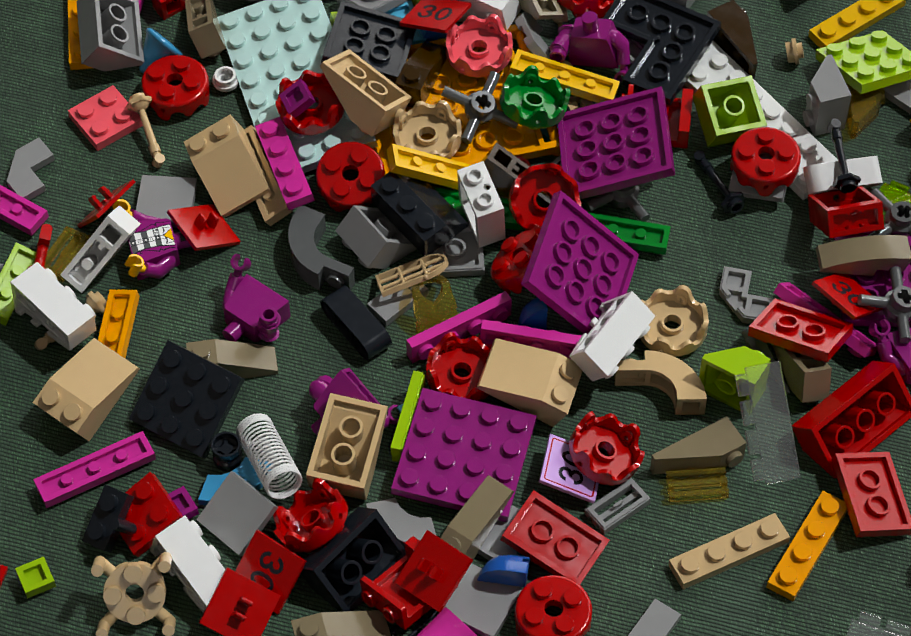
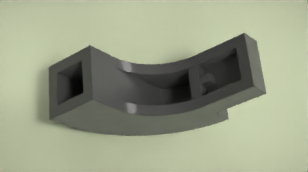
(312, 266)

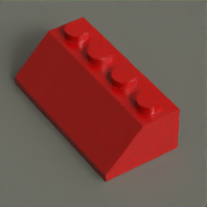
(855, 415)

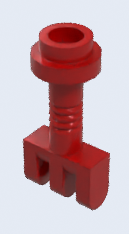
(43, 245)

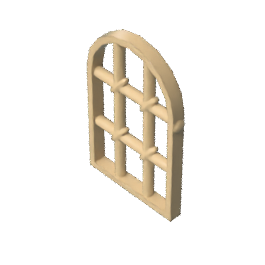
(413, 279)

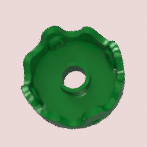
(528, 88)

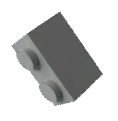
(826, 98)
(373, 237)

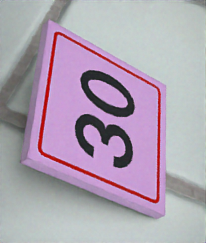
(562, 474)

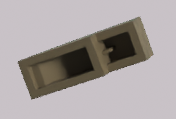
(864, 254)

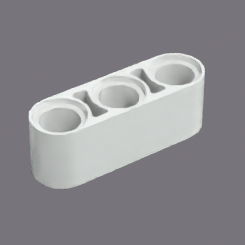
(823, 175)

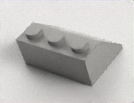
(110, 34)

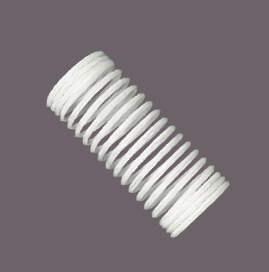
(277, 469)

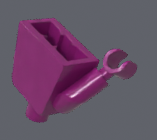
(592, 43)
(251, 306)
(892, 350)
(343, 384)

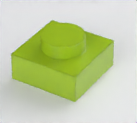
(35, 577)

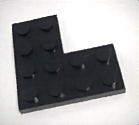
(672, 40)

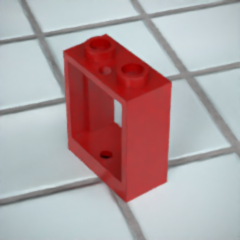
(848, 214)

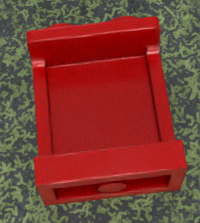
(678, 117)
(390, 598)

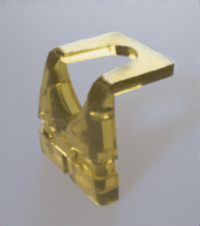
(432, 313)

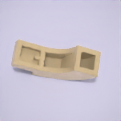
(667, 374)

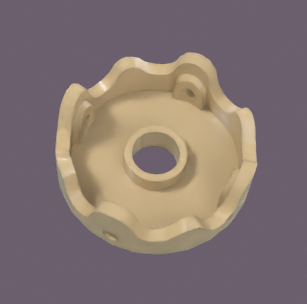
(430, 119)
(679, 307)

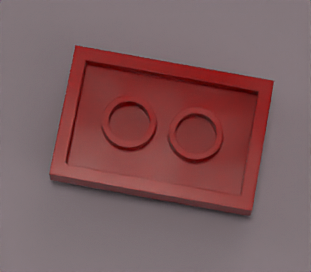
(800, 330)
(872, 494)
(554, 539)

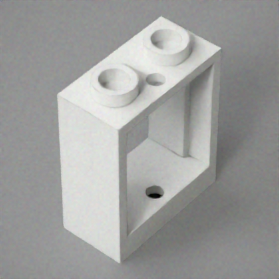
(481, 205)

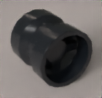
(226, 451)

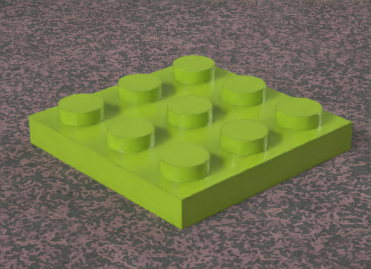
(870, 61)

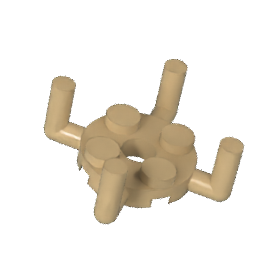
(129, 609)

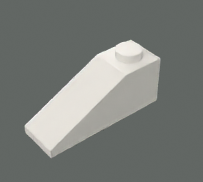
(100, 248)

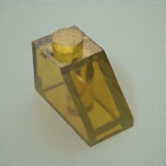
(863, 109)

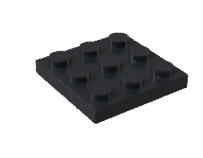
(372, 37)
(186, 399)

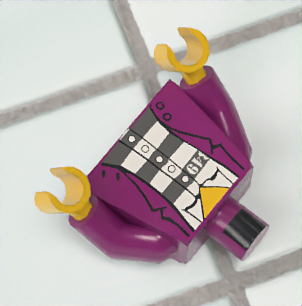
(152, 245)

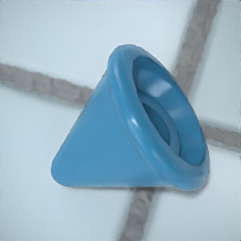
(155, 48)

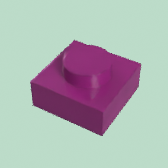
(297, 98)
(184, 502)

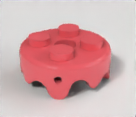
(479, 33)

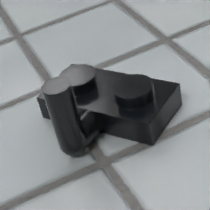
(109, 519)

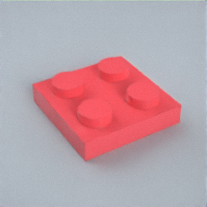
(105, 118)

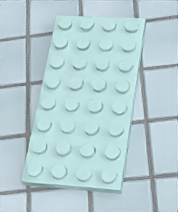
(278, 42)

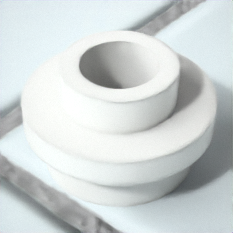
(225, 79)

